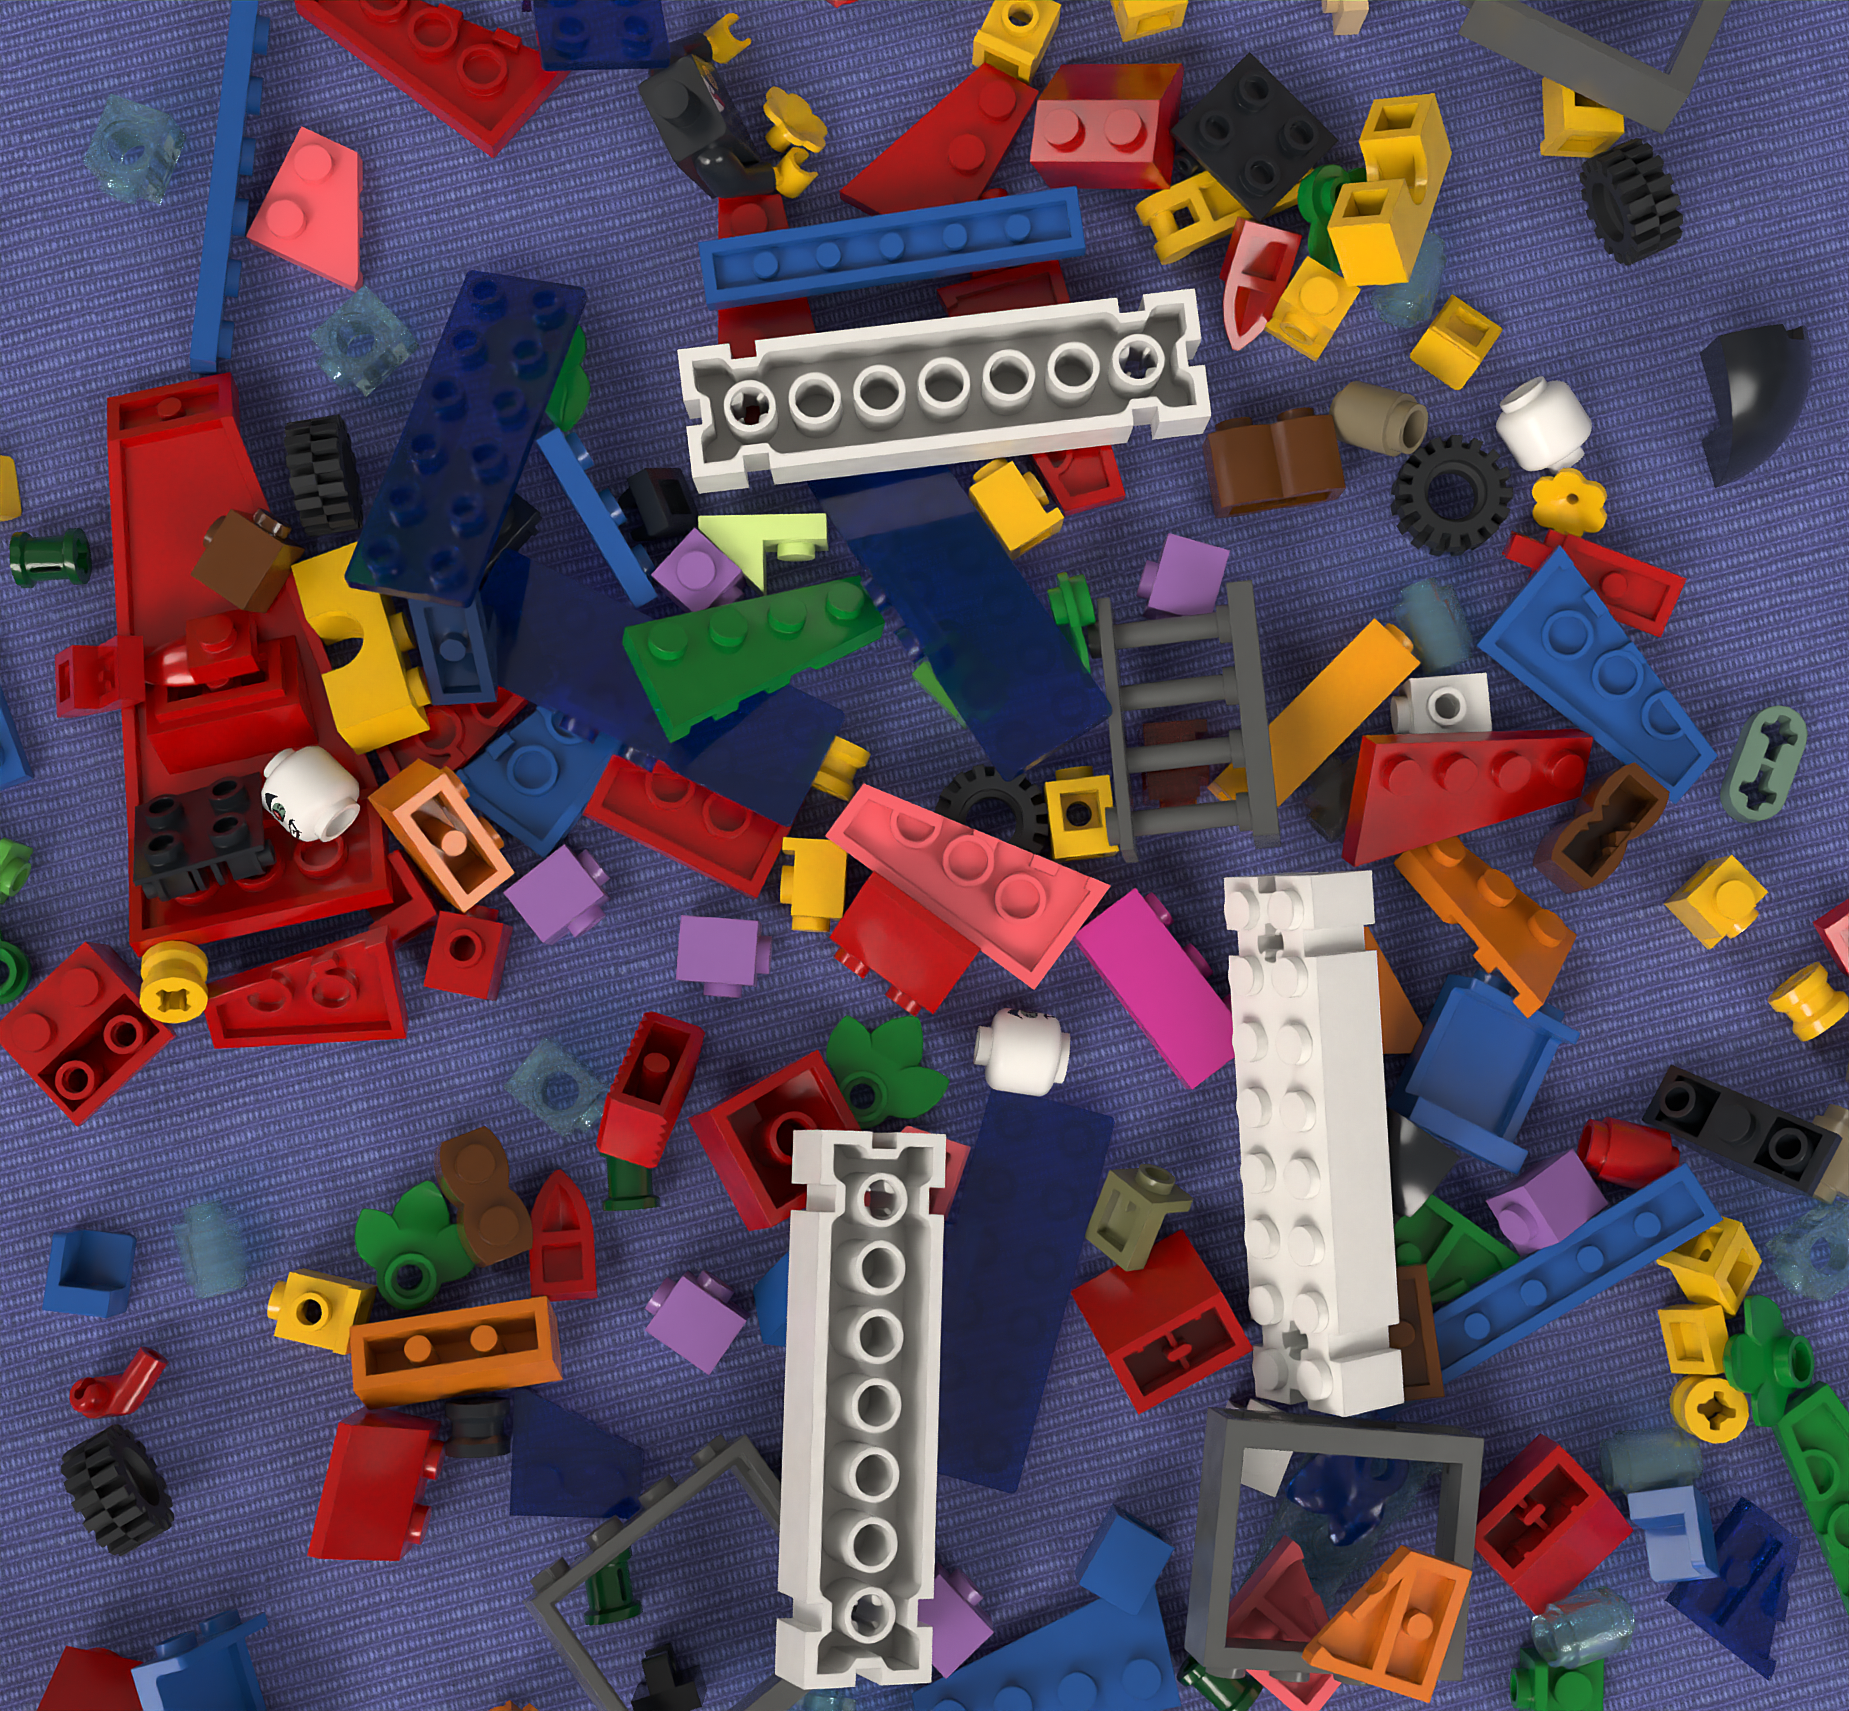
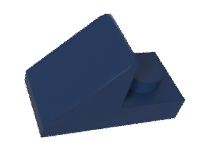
(457, 651)

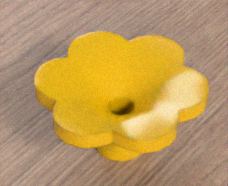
(792, 122)
(1569, 503)

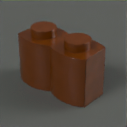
(1273, 463)
(1606, 817)
(476, 1181)

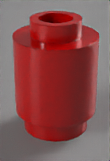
(1626, 1152)

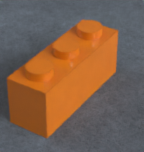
(455, 1353)

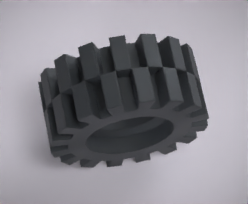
(1631, 201)
(1477, 469)
(324, 475)
(1018, 794)
(117, 1490)

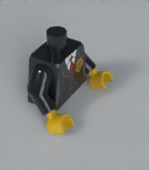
(704, 125)

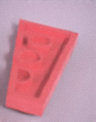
(989, 891)

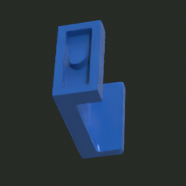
(1479, 1068)
(204, 1669)

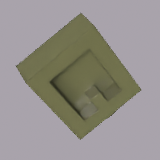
(1132, 1213)

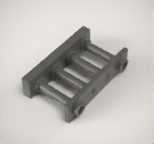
(1243, 747)

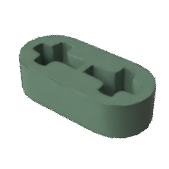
(1777, 769)

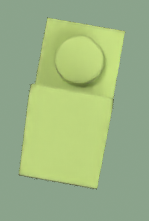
(749, 537)

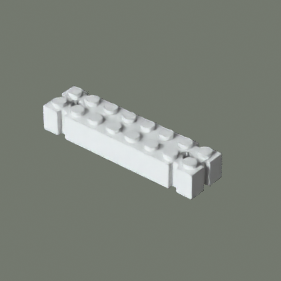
(944, 391)
(1314, 1140)
(861, 1409)

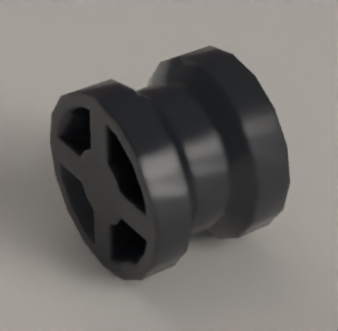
(477, 1427)

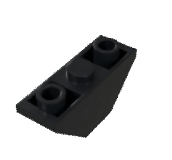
(1742, 1133)

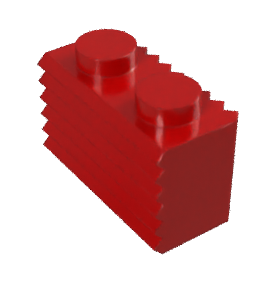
(650, 1089)

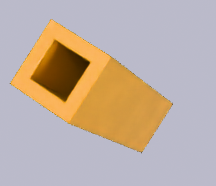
(1329, 709)

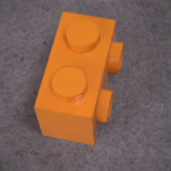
(442, 833)

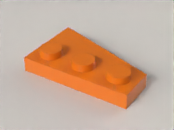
(1502, 920)

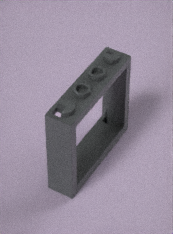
(1593, 66)
(1226, 1437)
(614, 1537)

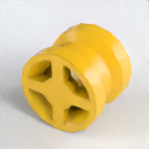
(840, 768)
(174, 982)
(1810, 1001)
(1694, 1402)

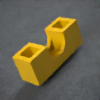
(1384, 220)
(378, 692)

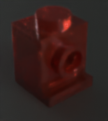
(1176, 785)

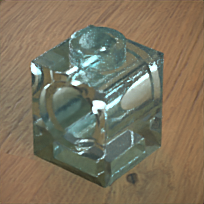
(122, 128)
(358, 316)
(531, 1083)
(1793, 1250)

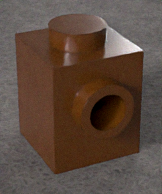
(248, 558)

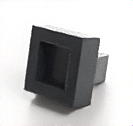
(662, 502)
(667, 1685)

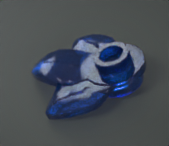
(1346, 1492)

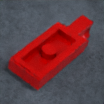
(1629, 587)

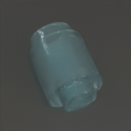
(1413, 301)
(1434, 625)
(211, 1249)
(1649, 1460)
(1583, 1628)

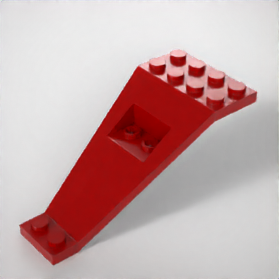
(171, 476)

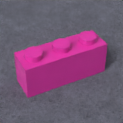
(1161, 985)

